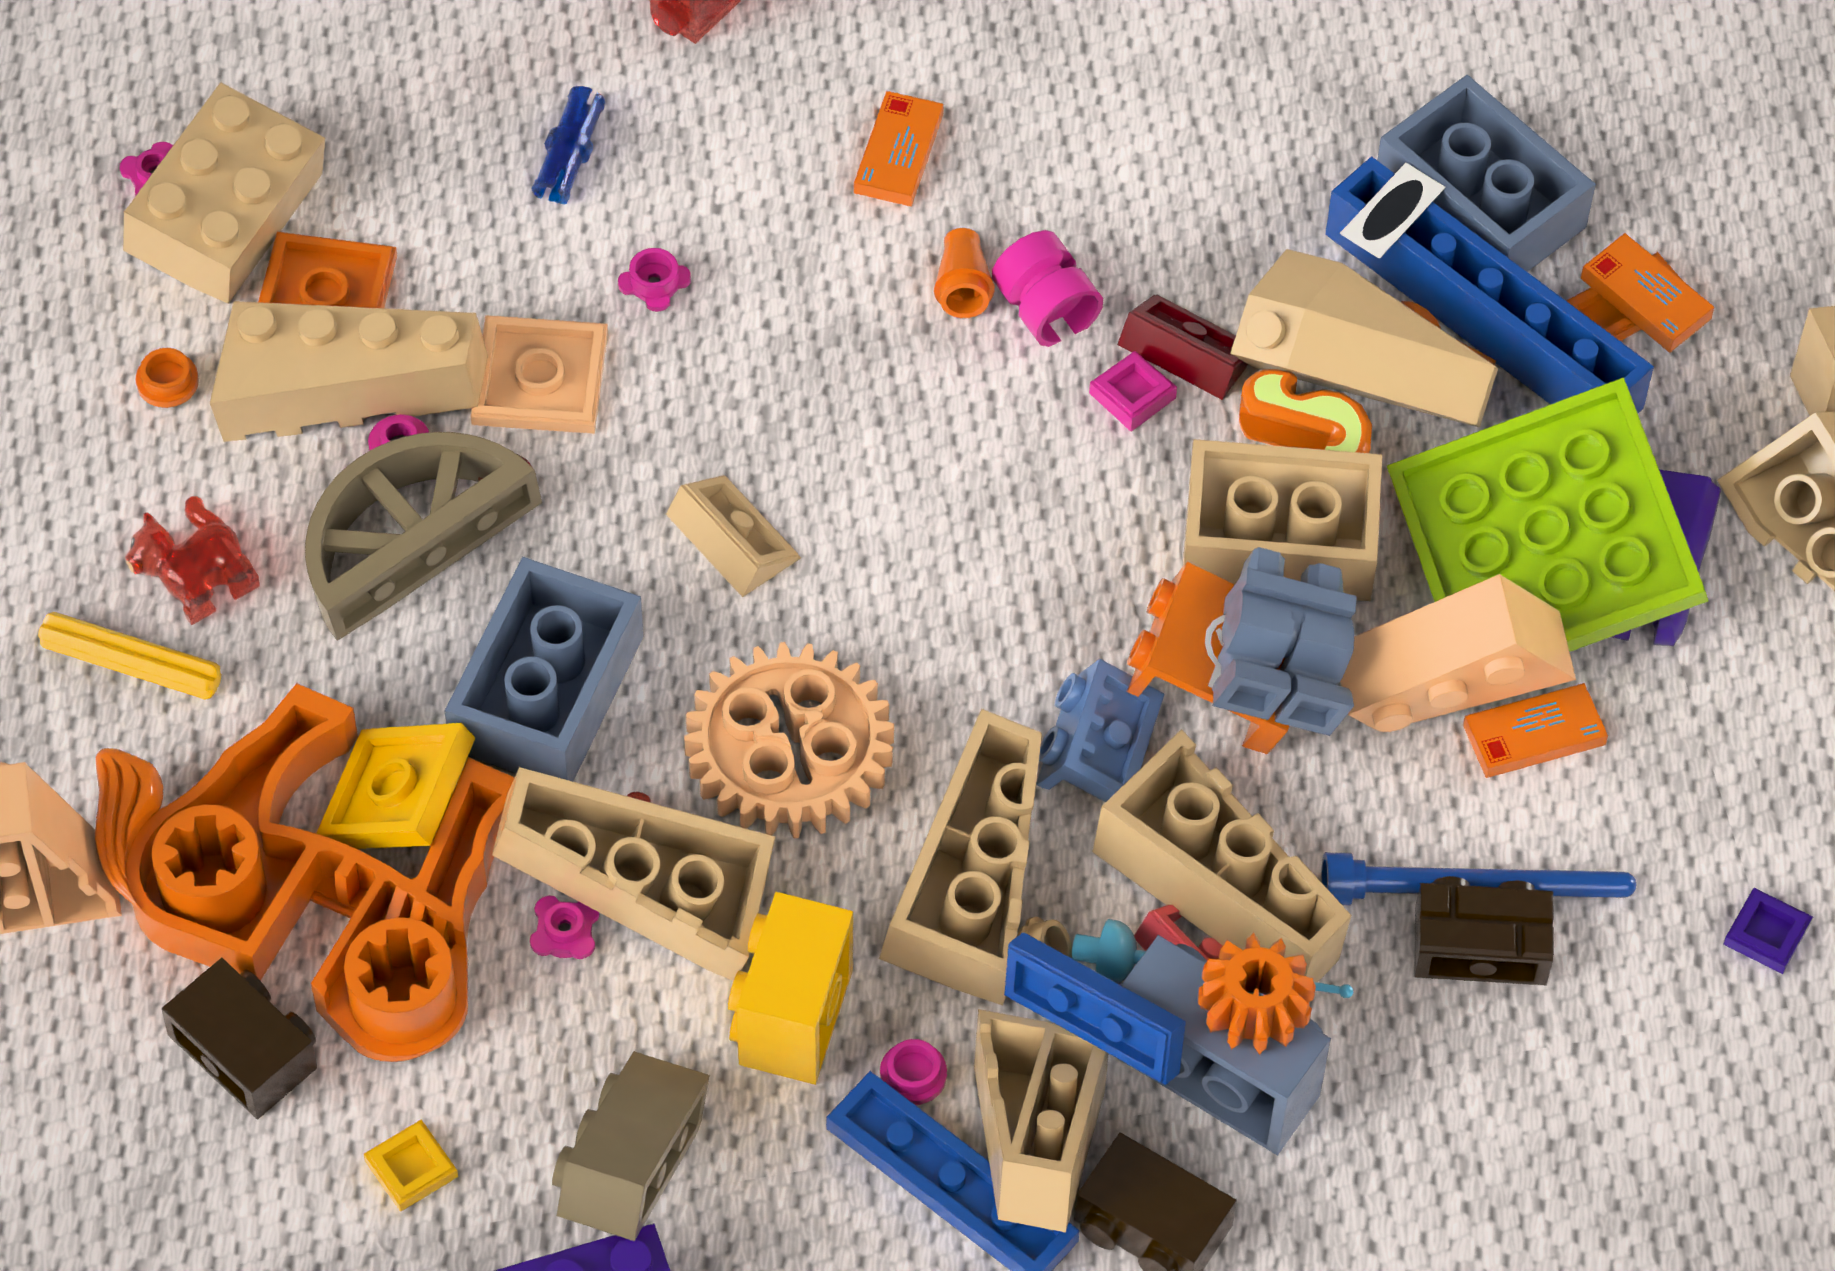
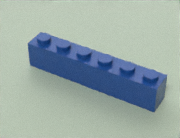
(1490, 299)

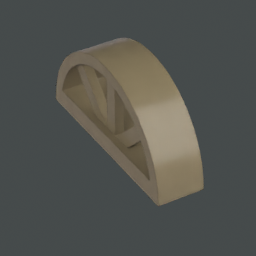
(428, 545)

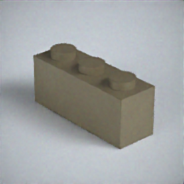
(630, 1145)

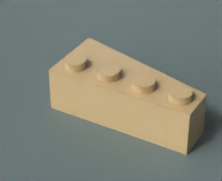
(976, 851)

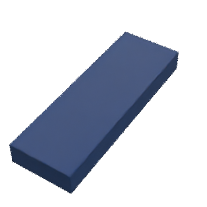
(1094, 1008)

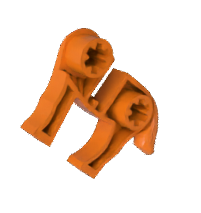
(231, 881)

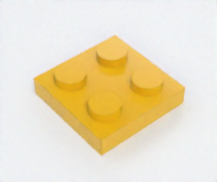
(397, 785)

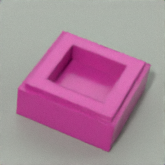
(1133, 390)

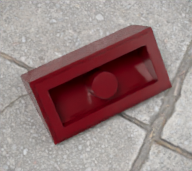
(1183, 346)

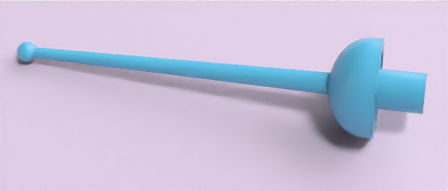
(1117, 954)

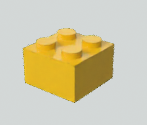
(792, 987)

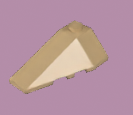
(1359, 340)
(1790, 495)

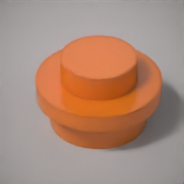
(166, 378)

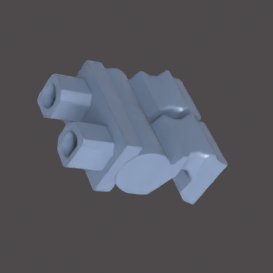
(1292, 620)

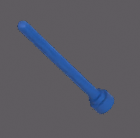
(1351, 879)

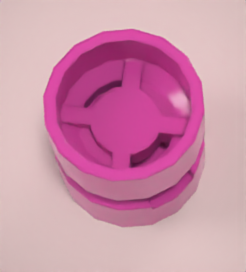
(1046, 285)

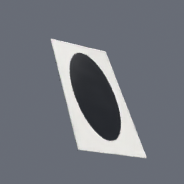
(1392, 210)

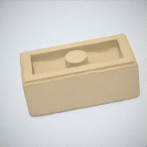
(730, 533)

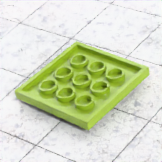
(1559, 508)

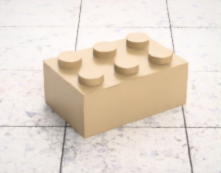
(223, 193)

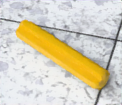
(130, 655)

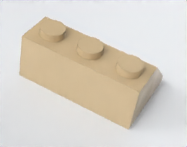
(1288, 501)

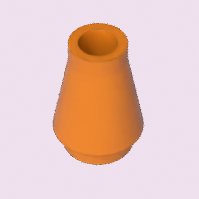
(963, 277)

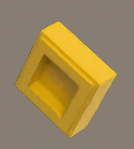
(410, 1165)

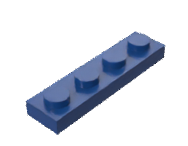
(941, 1174)

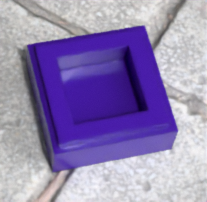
(1768, 930)

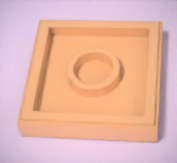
(541, 374)

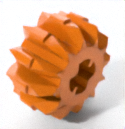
(1251, 1015)

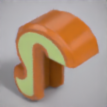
(1310, 420)

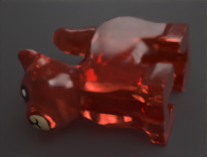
(195, 565)

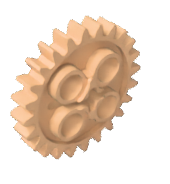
(845, 723)

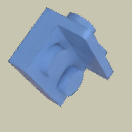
(1098, 731)

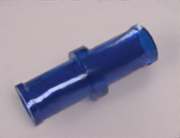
(569, 145)

